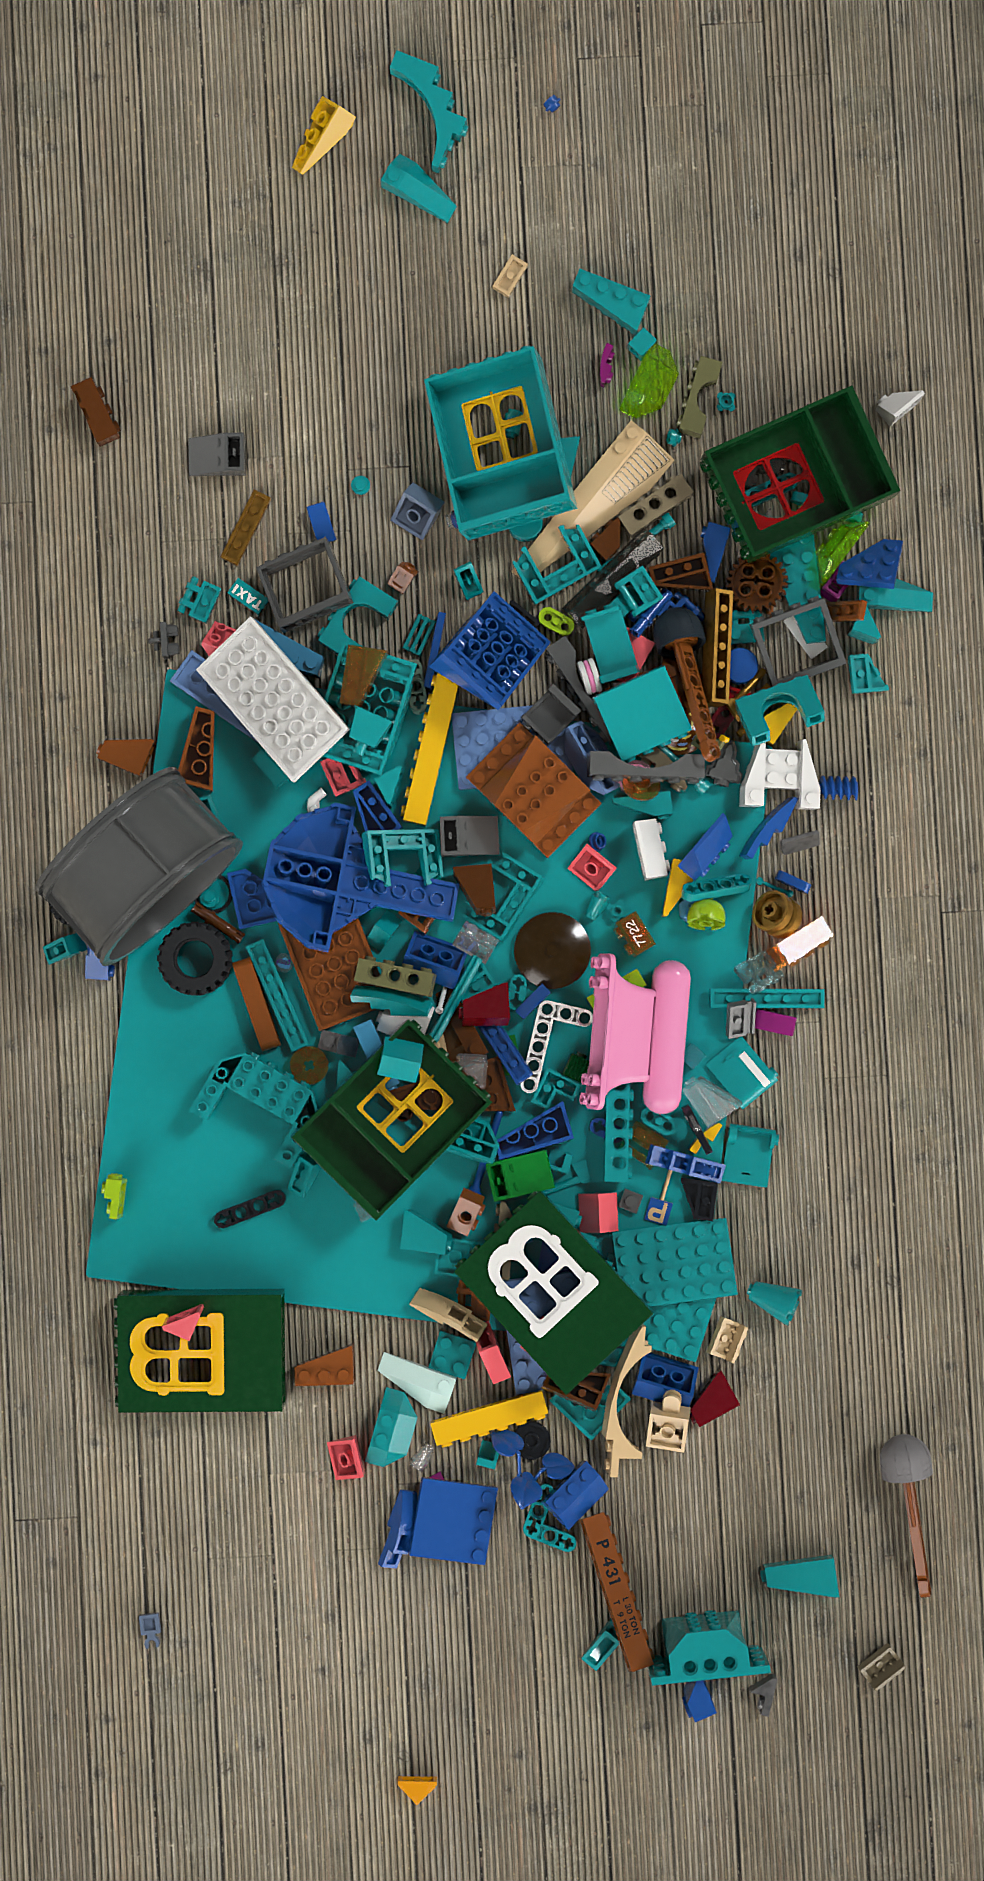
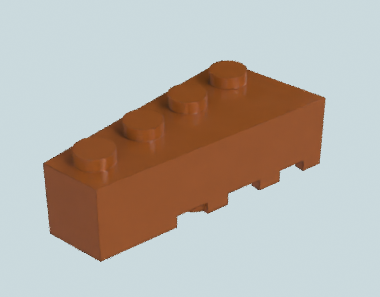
(197, 756)

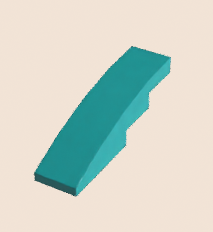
(396, 1001)
(303, 1175)

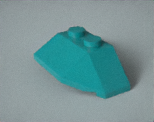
(476, 1143)
(392, 1429)

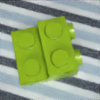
(114, 1189)

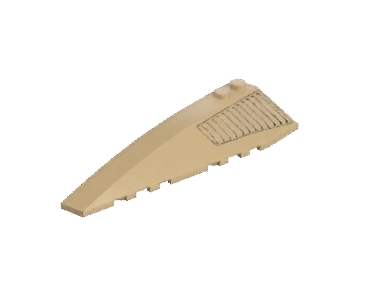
(615, 482)

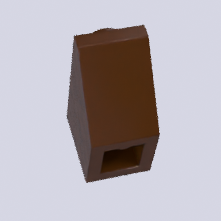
(608, 542)

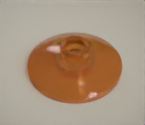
(641, 790)

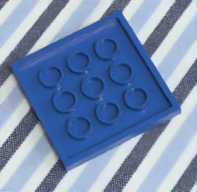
(453, 1521)

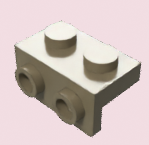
(881, 1667)

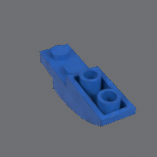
(401, 1525)

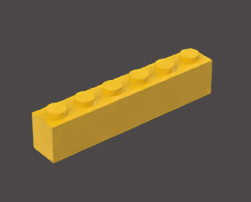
(489, 1417)

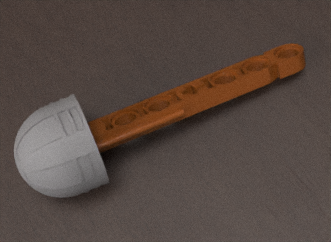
(906, 1461)

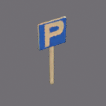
(658, 1209)

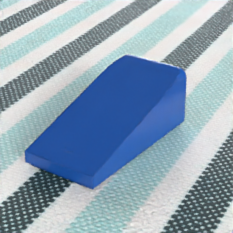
(321, 521)

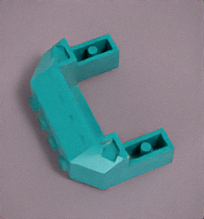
(265, 1087)

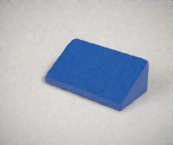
(532, 1001)

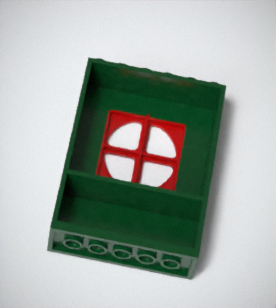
(837, 459)

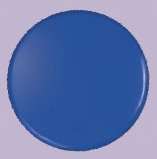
(742, 666)

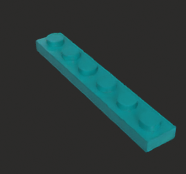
(277, 995)
(769, 998)

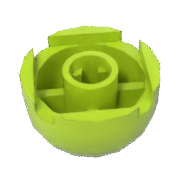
(706, 914)

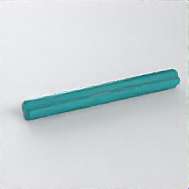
(455, 997)

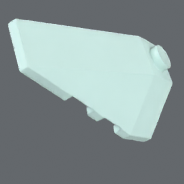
(420, 1382)

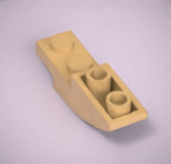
(449, 1312)

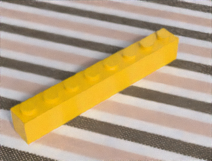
(431, 750)

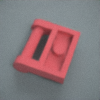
(338, 778)

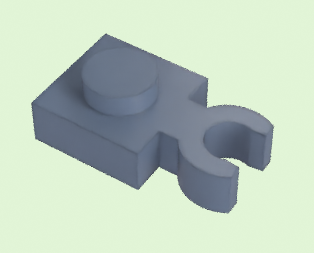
(150, 1626)

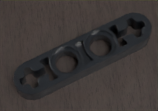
(249, 1206)

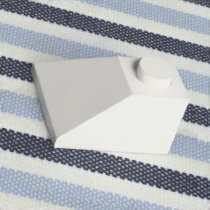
(897, 405)

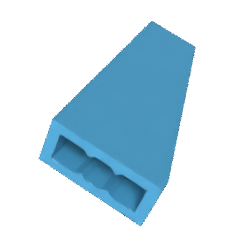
(370, 1042)

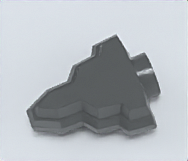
(726, 767)

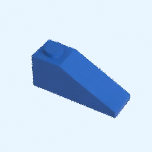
(714, 543)

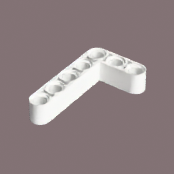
(544, 1038)

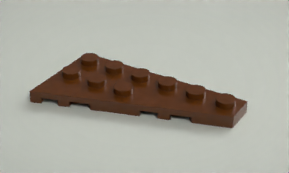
(495, 1085)

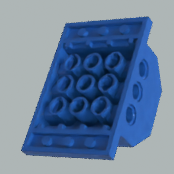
(491, 652)

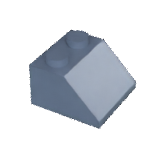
(417, 511)

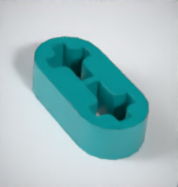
(522, 990)

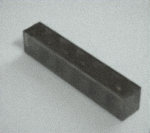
(601, 588)

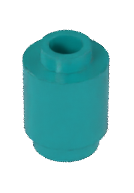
(514, 431)

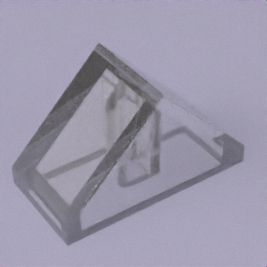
(475, 1066)

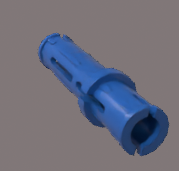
(646, 618)

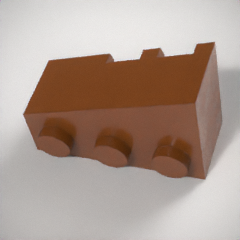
(327, 1369)

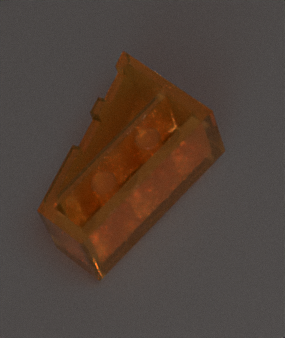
(359, 673)

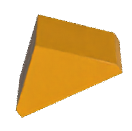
(417, 1786)

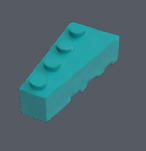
(613, 299)

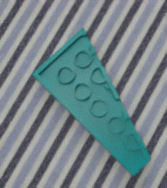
(803, 584)

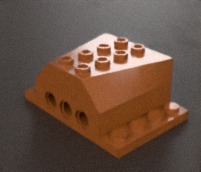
(534, 789)

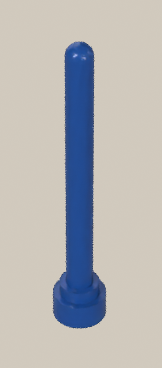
(482, 1166)

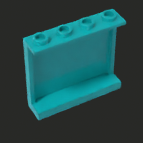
(642, 714)

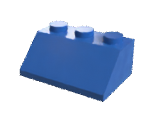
(707, 849)
(437, 955)
(660, 1374)
(575, 1494)
(698, 1700)

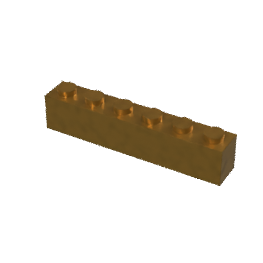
(717, 646)

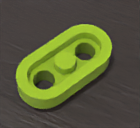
(556, 621)

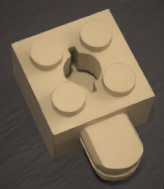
(668, 1423)

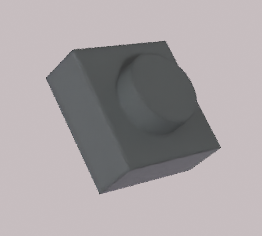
(630, 1201)

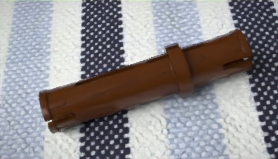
(217, 922)

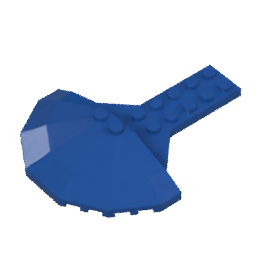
(322, 880)

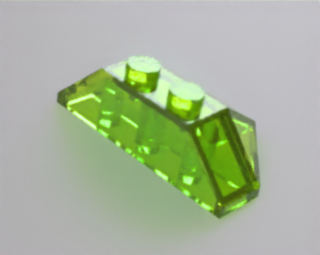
(651, 383)
(836, 549)

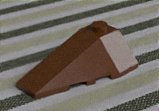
(458, 1037)

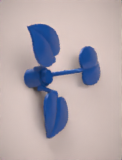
(524, 1486)

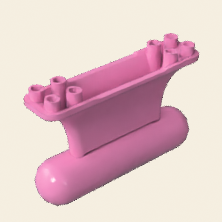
(638, 1034)

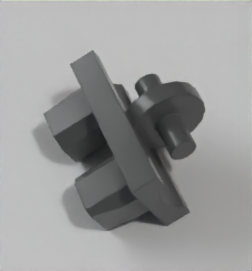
(168, 649)

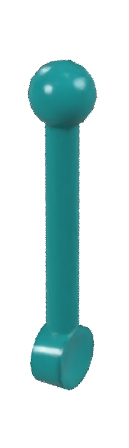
(759, 881)

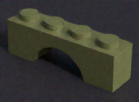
(707, 374)

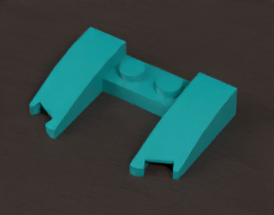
(582, 565)
(426, 842)
(526, 885)

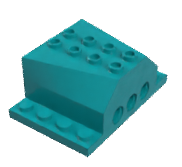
(387, 698)
(706, 1649)

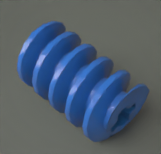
(838, 787)

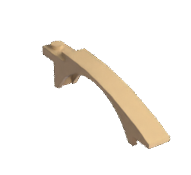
(616, 1443)

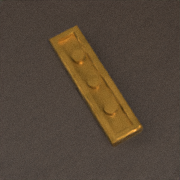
(245, 527)

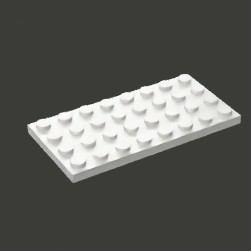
(272, 699)

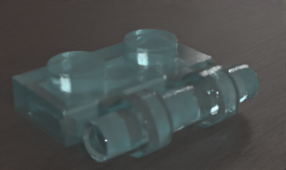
(755, 967)

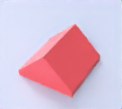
(592, 868)
(598, 1212)
(183, 1322)
(346, 1458)

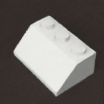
(651, 849)

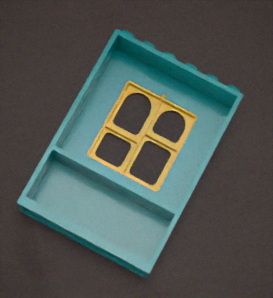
(515, 488)

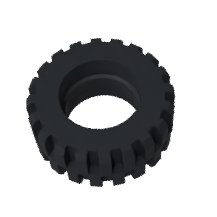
(195, 932)

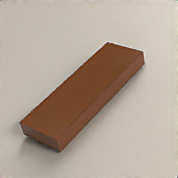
(847, 610)

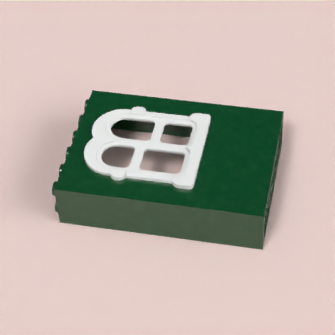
(583, 1324)

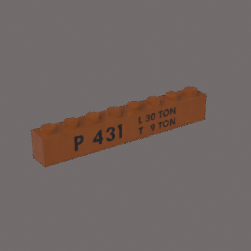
(617, 1592)

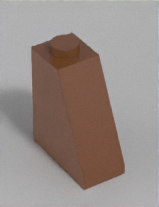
(127, 754)

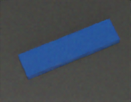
(435, 648)
(507, 1053)

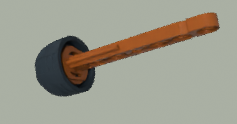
(679, 635)

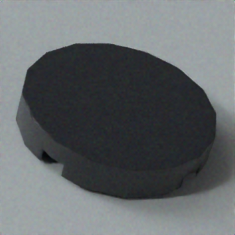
(535, 1439)

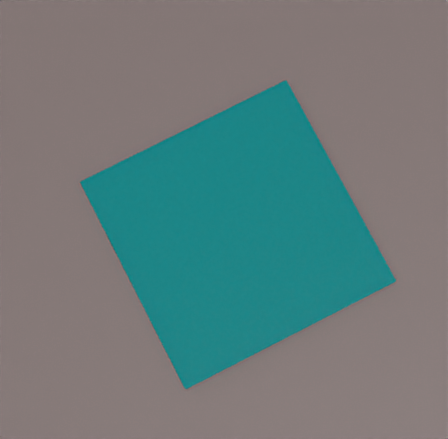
(315, 1245)

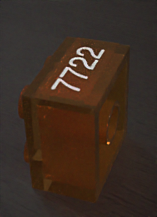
(634, 934)

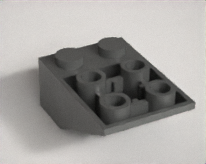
(217, 455)
(469, 835)

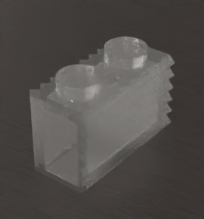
(475, 941)

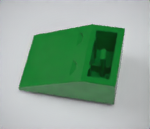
(520, 1175)

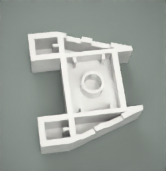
(781, 771)

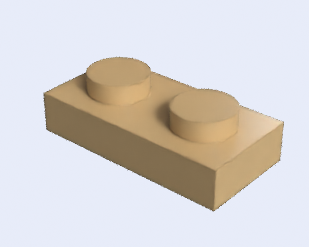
(510, 276)

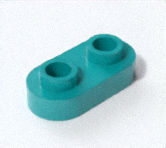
(658, 1121)

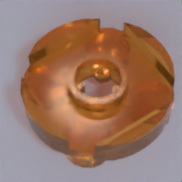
(319, 1061)

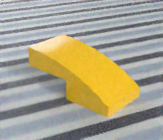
(710, 1133)

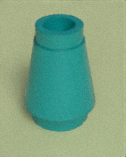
(597, 904)

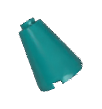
(775, 1299)

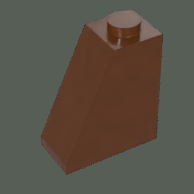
(477, 886)

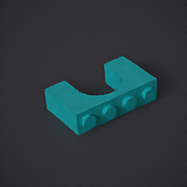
(363, 595)
(795, 692)

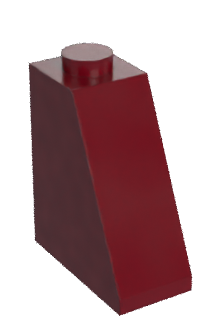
(486, 1008)
(713, 1400)

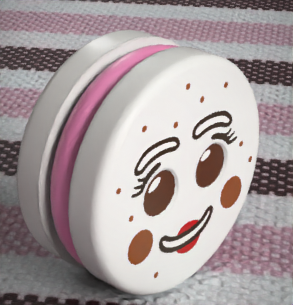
(589, 676)

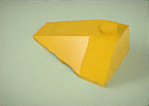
(328, 127)

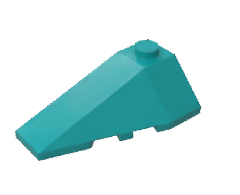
(414, 185)
(903, 597)

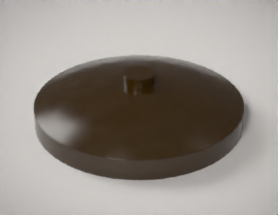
(552, 950)

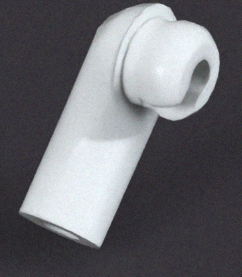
(314, 800)

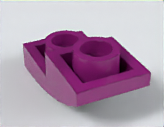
(605, 369)
(775, 1022)

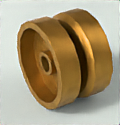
(777, 914)

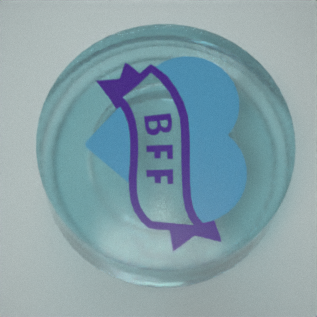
(284, 963)

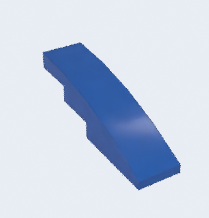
(771, 824)
(685, 1163)

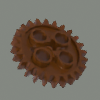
(754, 598)

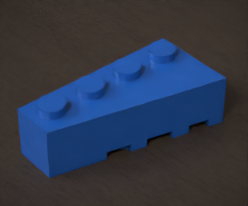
(540, 1132)

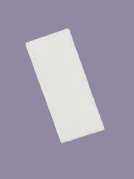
(811, 649)

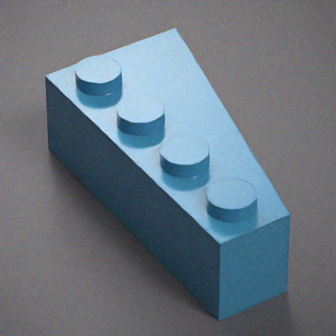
(303, 658)

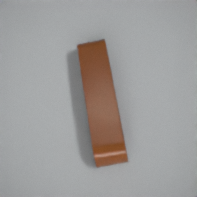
(256, 1004)

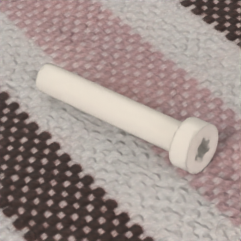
(439, 1009)

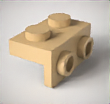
(727, 1339)

